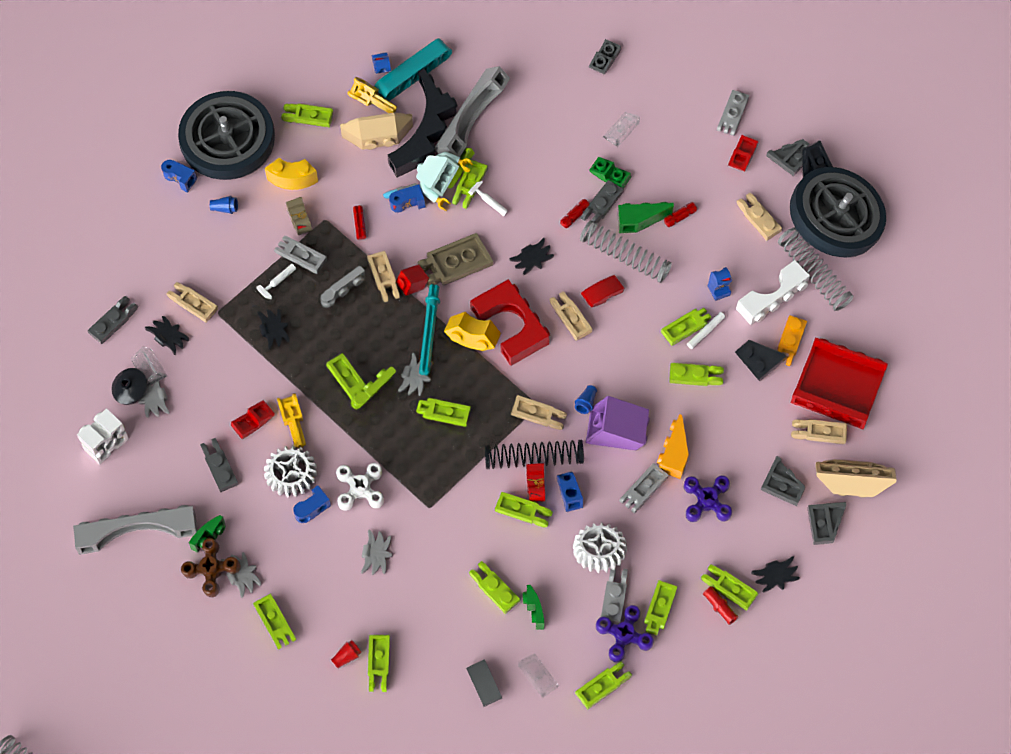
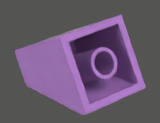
(617, 424)

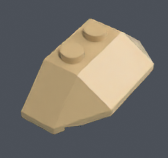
(377, 130)
(855, 477)

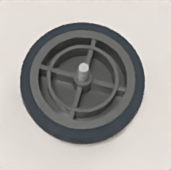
(226, 135)
(837, 212)

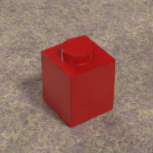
(412, 279)

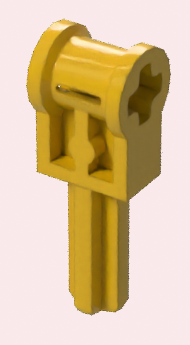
(368, 95)
(292, 416)

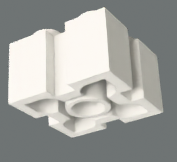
(102, 436)

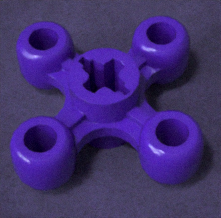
(709, 504)
(617, 631)

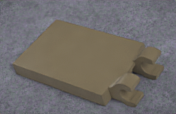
(456, 260)

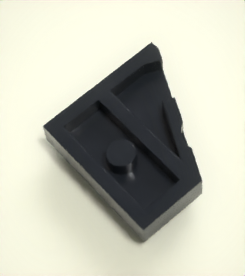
(814, 157)
(759, 358)

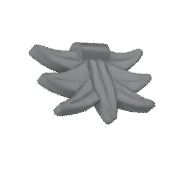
(413, 378)
(154, 399)
(375, 553)
(244, 577)

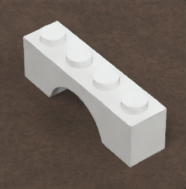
(756, 305)

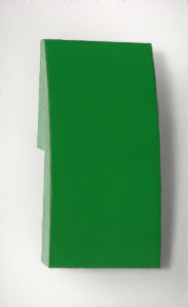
(607, 171)
(211, 529)
(533, 603)

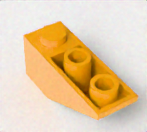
(676, 453)

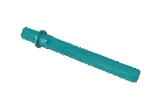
(428, 336)

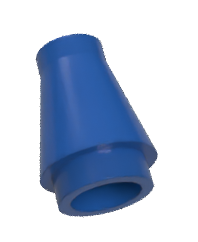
(226, 204)
(585, 401)

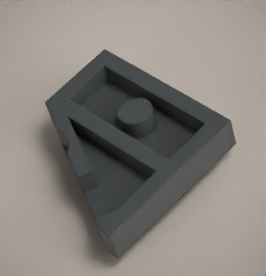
(789, 156)
(782, 483)
(825, 521)

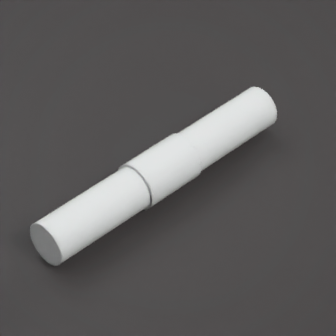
(706, 330)

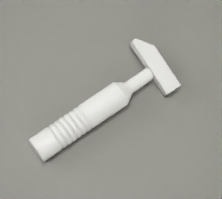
(488, 199)
(274, 282)

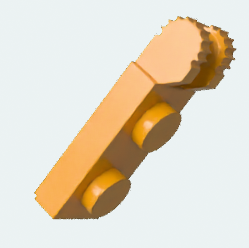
(791, 337)

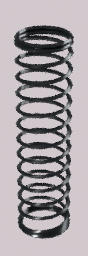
(579, 454)

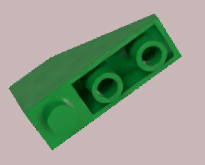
(636, 217)

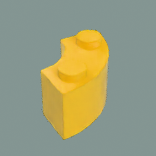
(291, 175)
(472, 332)

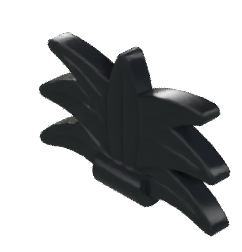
(532, 256)
(273, 328)
(167, 335)
(776, 574)

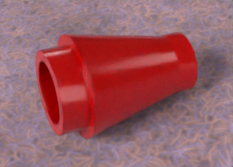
(346, 654)

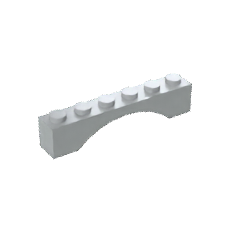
(486, 89)
(95, 535)

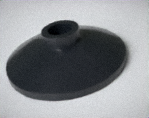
(135, 388)

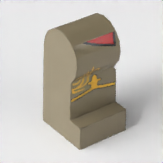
(298, 216)

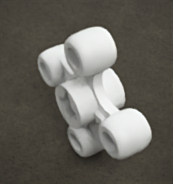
(360, 480)

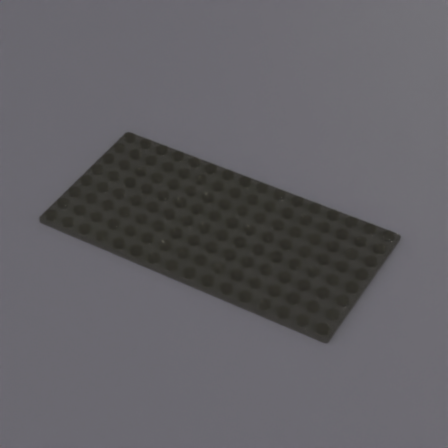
(375, 335)

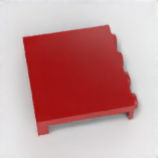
(839, 383)

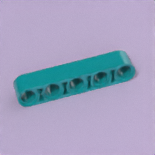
(407, 72)

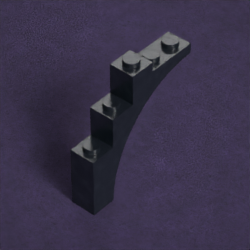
(432, 127)

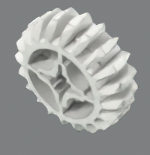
(303, 478)
(611, 551)

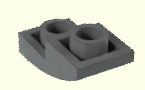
(605, 57)
(484, 683)

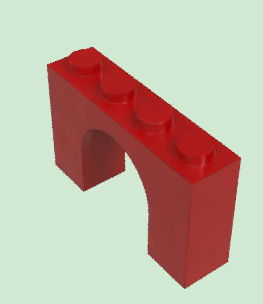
(506, 298)

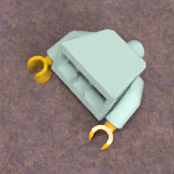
(437, 174)

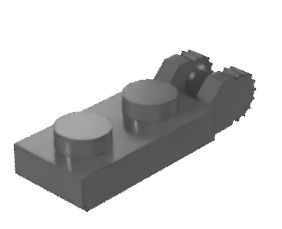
(603, 201)
(112, 320)
(219, 467)

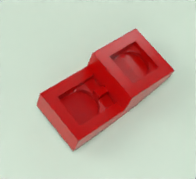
(743, 153)
(602, 290)
(254, 419)

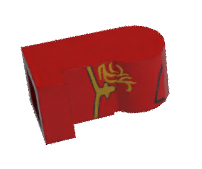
(535, 482)

